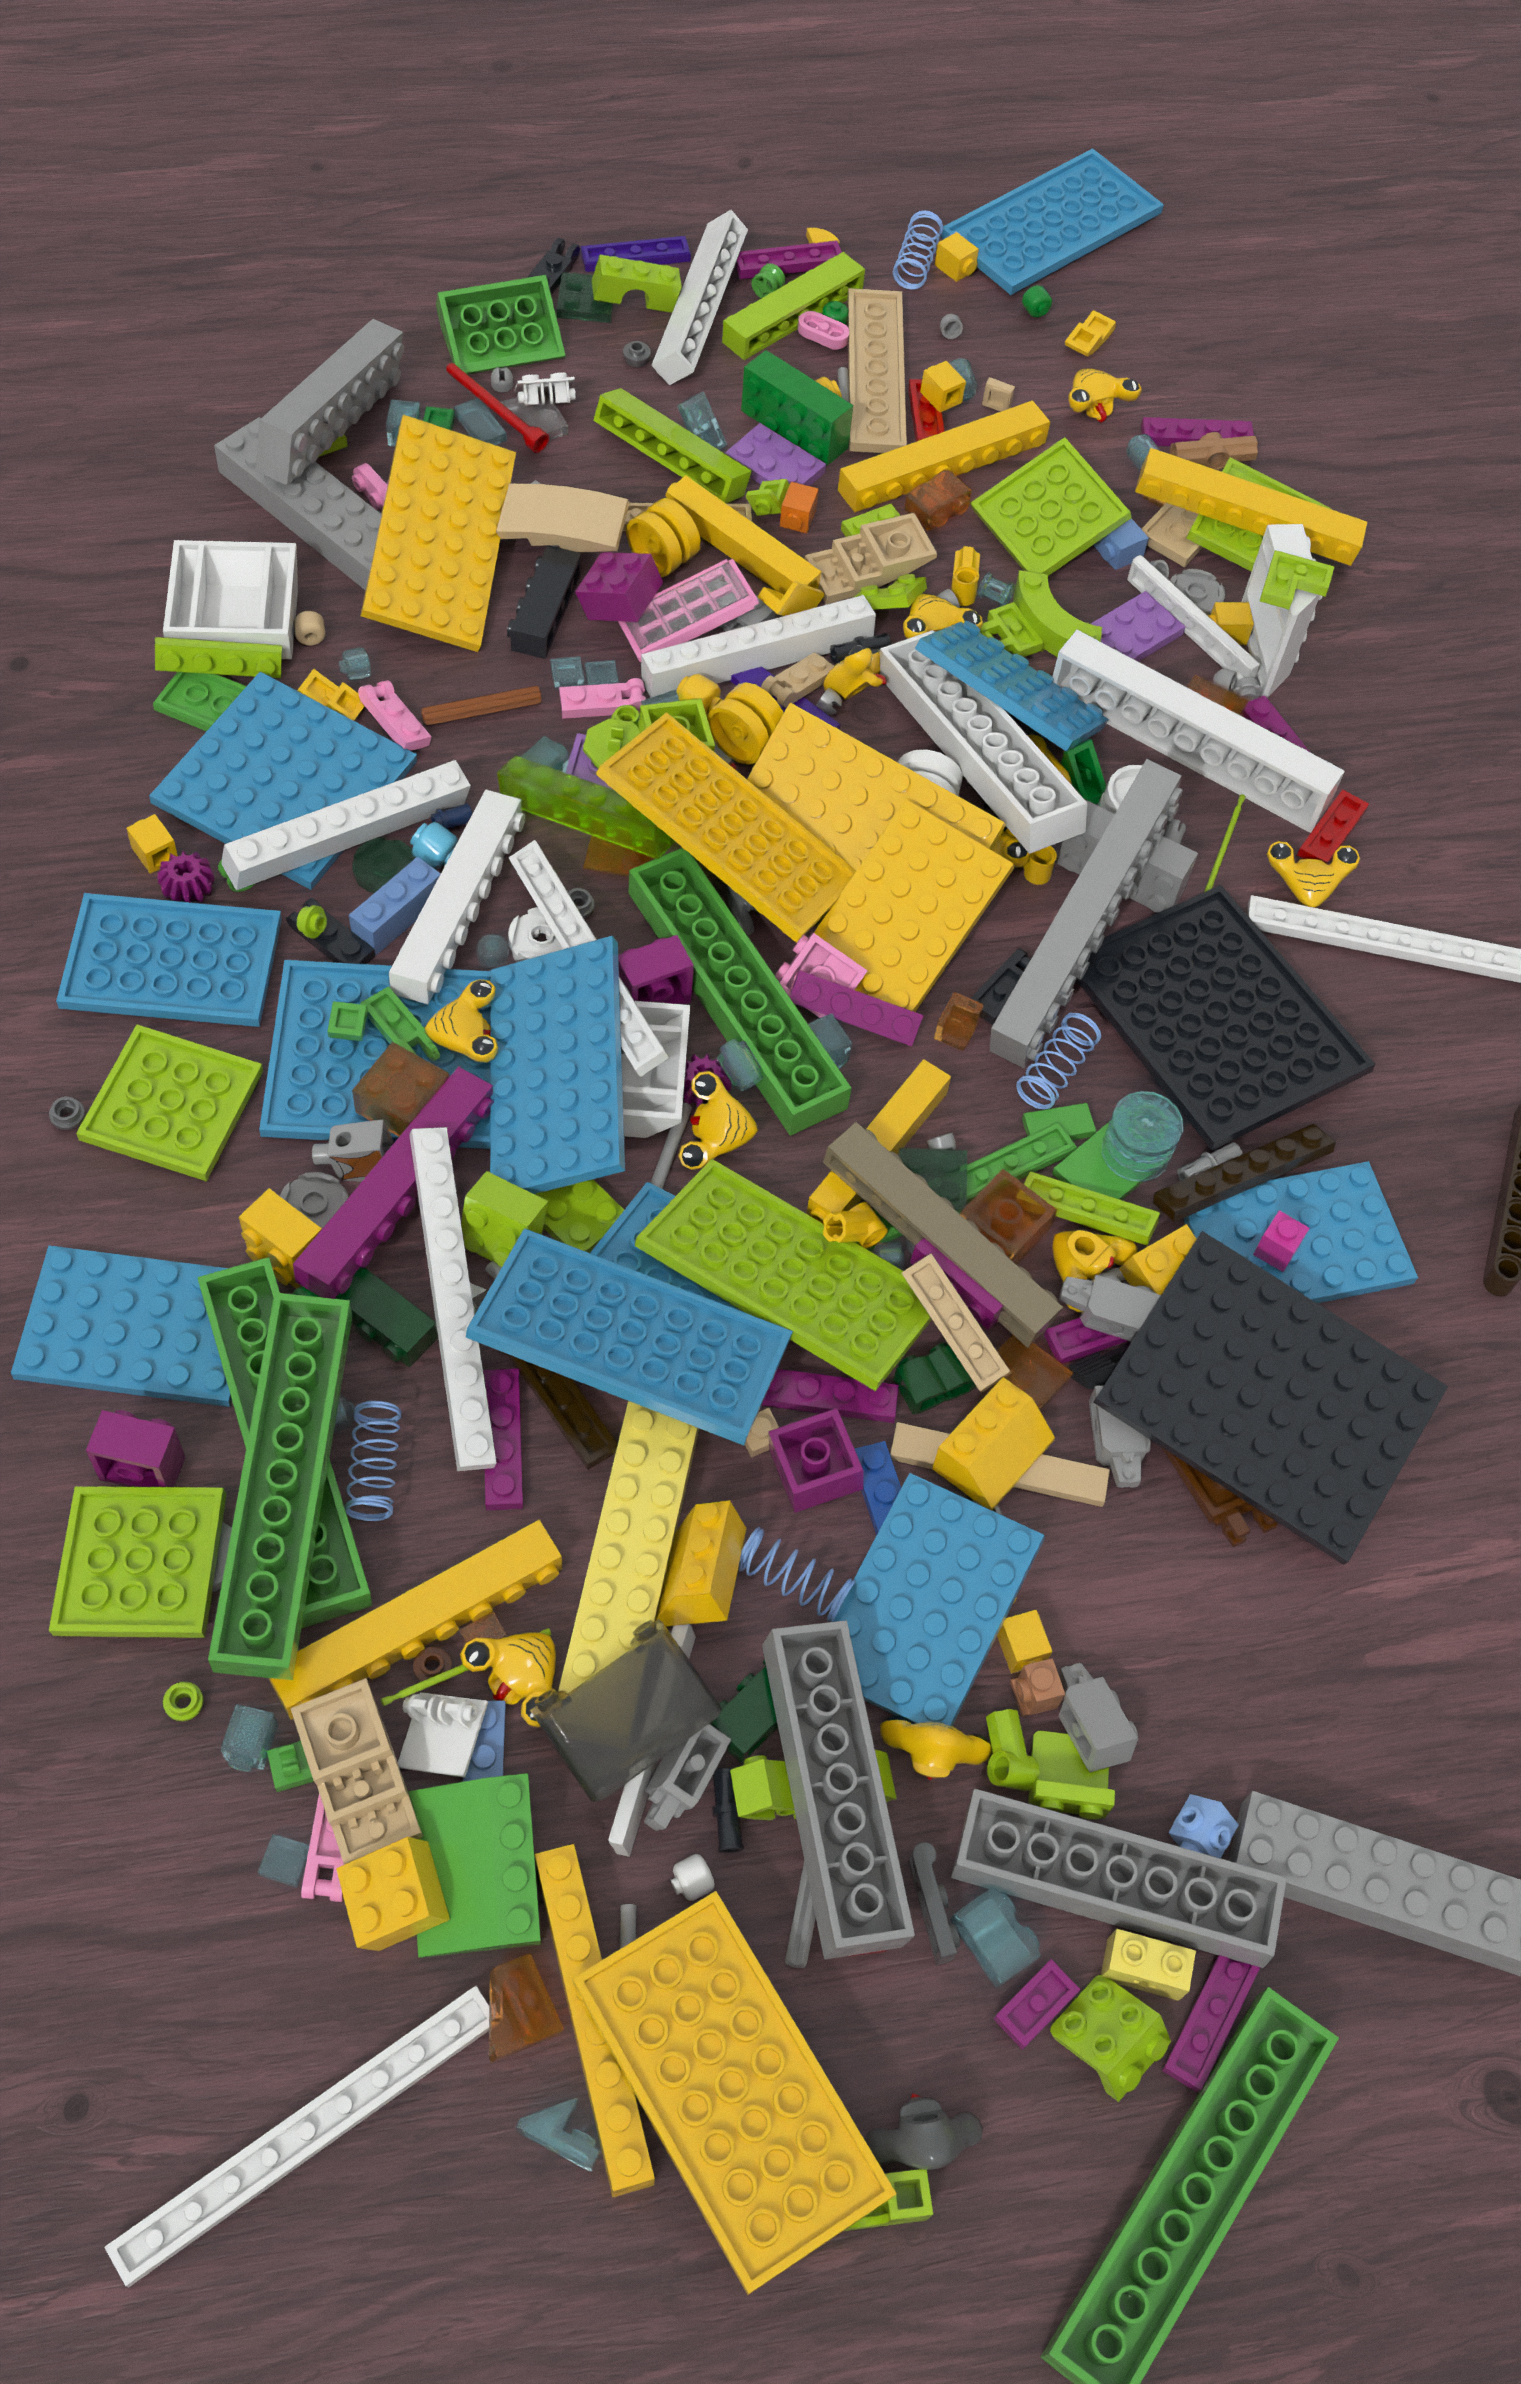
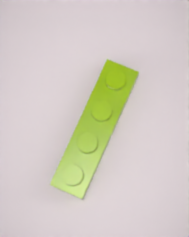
(217, 657)
(1095, 1209)

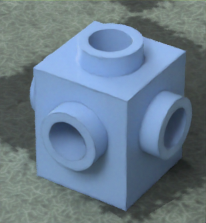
(1203, 1826)

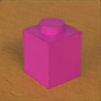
(1281, 1241)

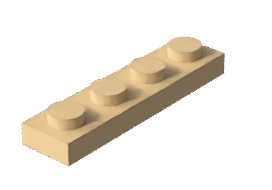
(956, 1323)

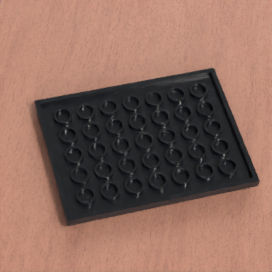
(1220, 1017)
(1272, 1397)

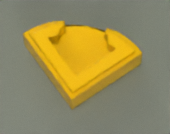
(818, 235)

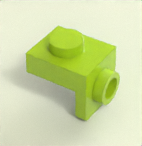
(768, 497)

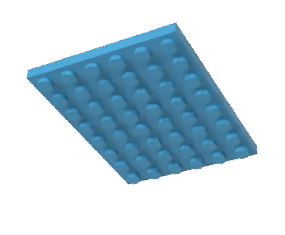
(315, 1074)

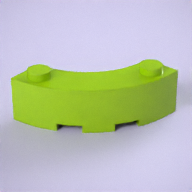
(1046, 615)
(764, 1787)

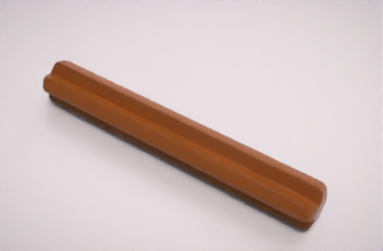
(481, 705)

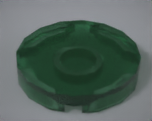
(379, 862)

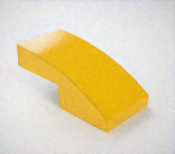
(1091, 334)
(340, 699)

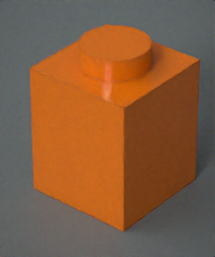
(799, 507)

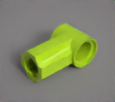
(1009, 1763)

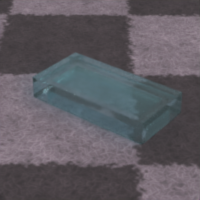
(480, 422)

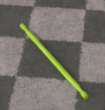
(1225, 843)
(433, 1680)

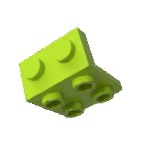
(1065, 1780)
(1112, 2034)

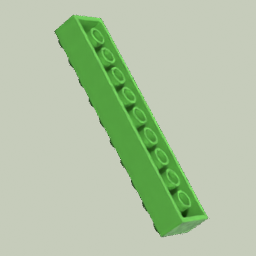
(741, 990)
(239, 1315)
(281, 1488)
(1191, 2196)

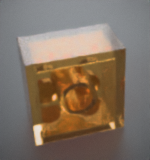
(397, 1088)
(1010, 1215)

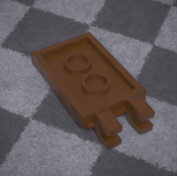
(1220, 1504)

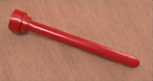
(534, 437)

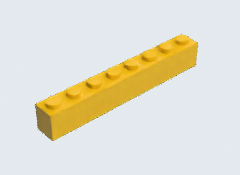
(954, 450)
(1248, 504)
(422, 1615)
(608, 2089)

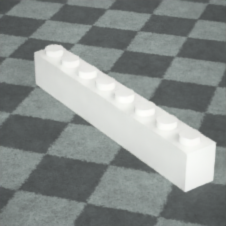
(699, 298)
(758, 645)
(343, 825)
(456, 897)

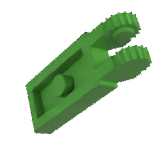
(398, 1023)

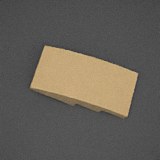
(563, 517)
(872, 557)
(355, 1770)

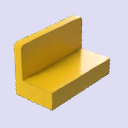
(796, 599)

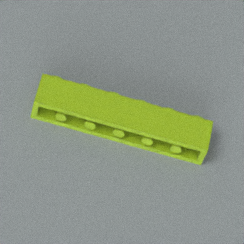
(779, 311)
(671, 445)

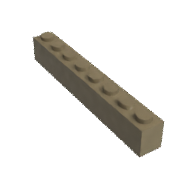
(921, 1213)

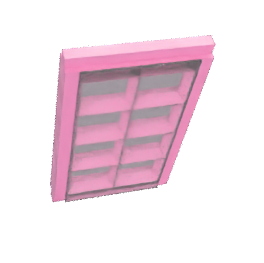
(691, 608)

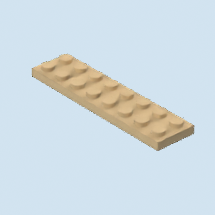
(876, 370)

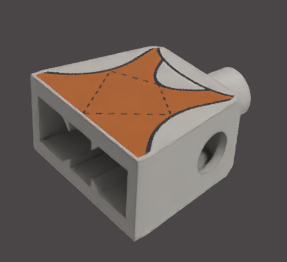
(354, 1149)

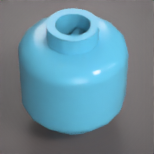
(433, 844)

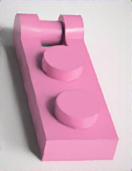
(600, 699)
(394, 716)
(322, 1854)

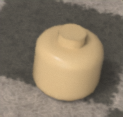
(309, 628)

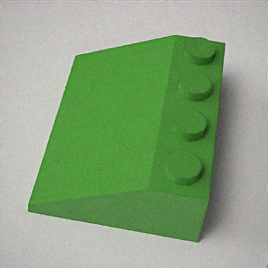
(500, 324)
(483, 1863)

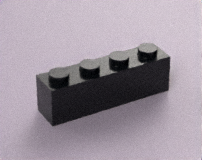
(545, 601)

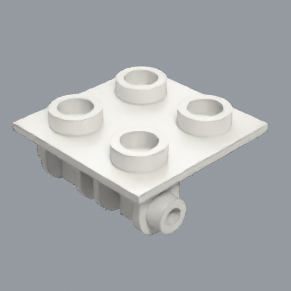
(531, 384)
(441, 1733)

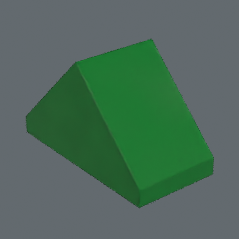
(1085, 771)

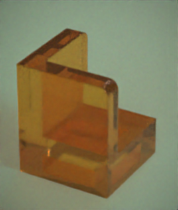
(958, 1021)

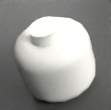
(692, 1877)

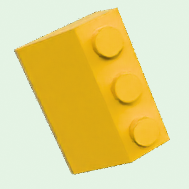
(994, 1445)
(702, 1566)

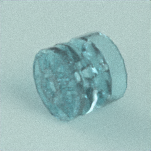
(1142, 1136)

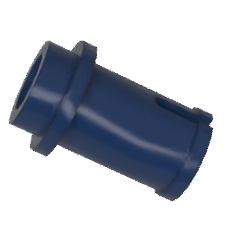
(452, 817)

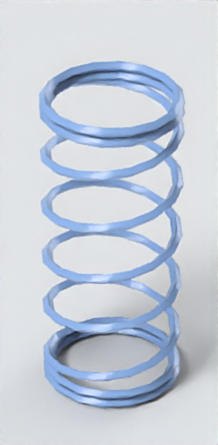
(916, 263)
(1042, 1082)
(372, 1500)
(745, 1560)

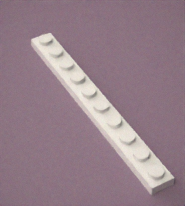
(572, 930)
(1385, 938)
(452, 1300)
(298, 2138)

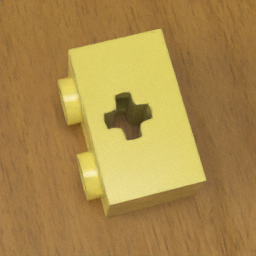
(1148, 1964)

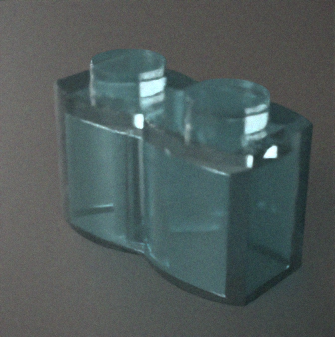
(996, 1937)

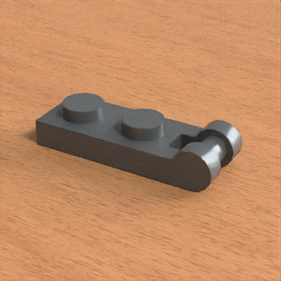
(932, 1901)

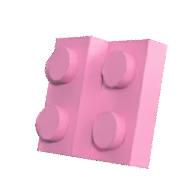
(821, 960)

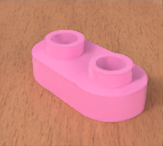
(823, 330)
(371, 484)

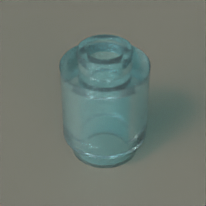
(965, 369)
(1138, 449)
(740, 1064)

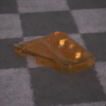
(519, 2009)

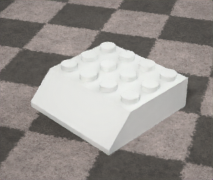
(233, 592)
(1276, 630)
(656, 1098)

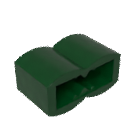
(932, 1379)

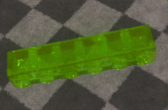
(581, 806)

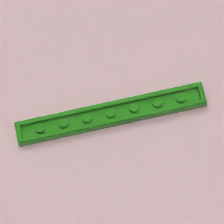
(1015, 1158)

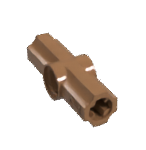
(1215, 451)

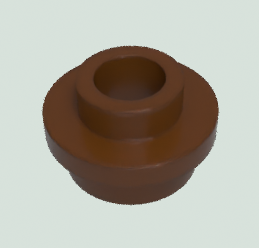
(425, 1656)

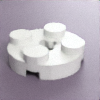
(522, 933)

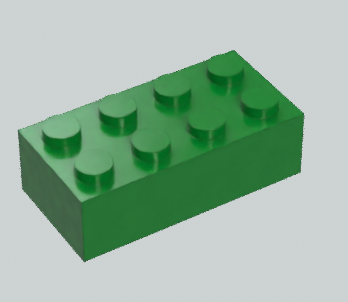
(796, 407)

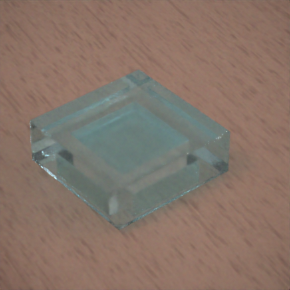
(567, 672)
(601, 672)
(284, 1860)

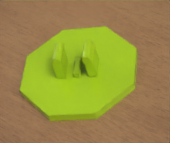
(607, 739)

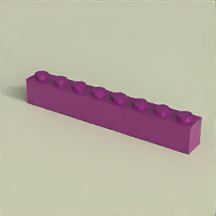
(388, 1190)

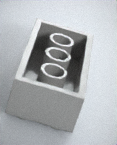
(1163, 877)

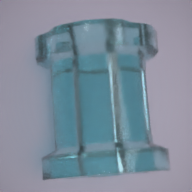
(986, 585)

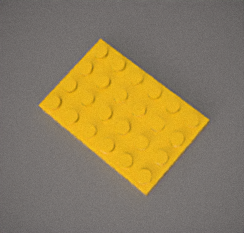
(912, 905)

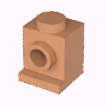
(1037, 1688)

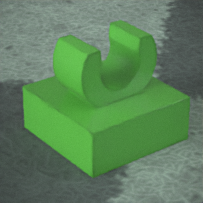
(347, 1021)
(289, 1766)

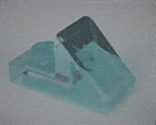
(701, 420)
(549, 2128)

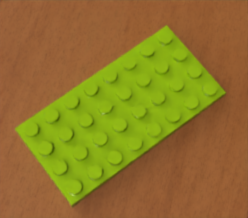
(785, 1271)

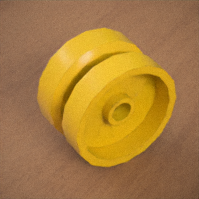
(665, 533)
(744, 722)

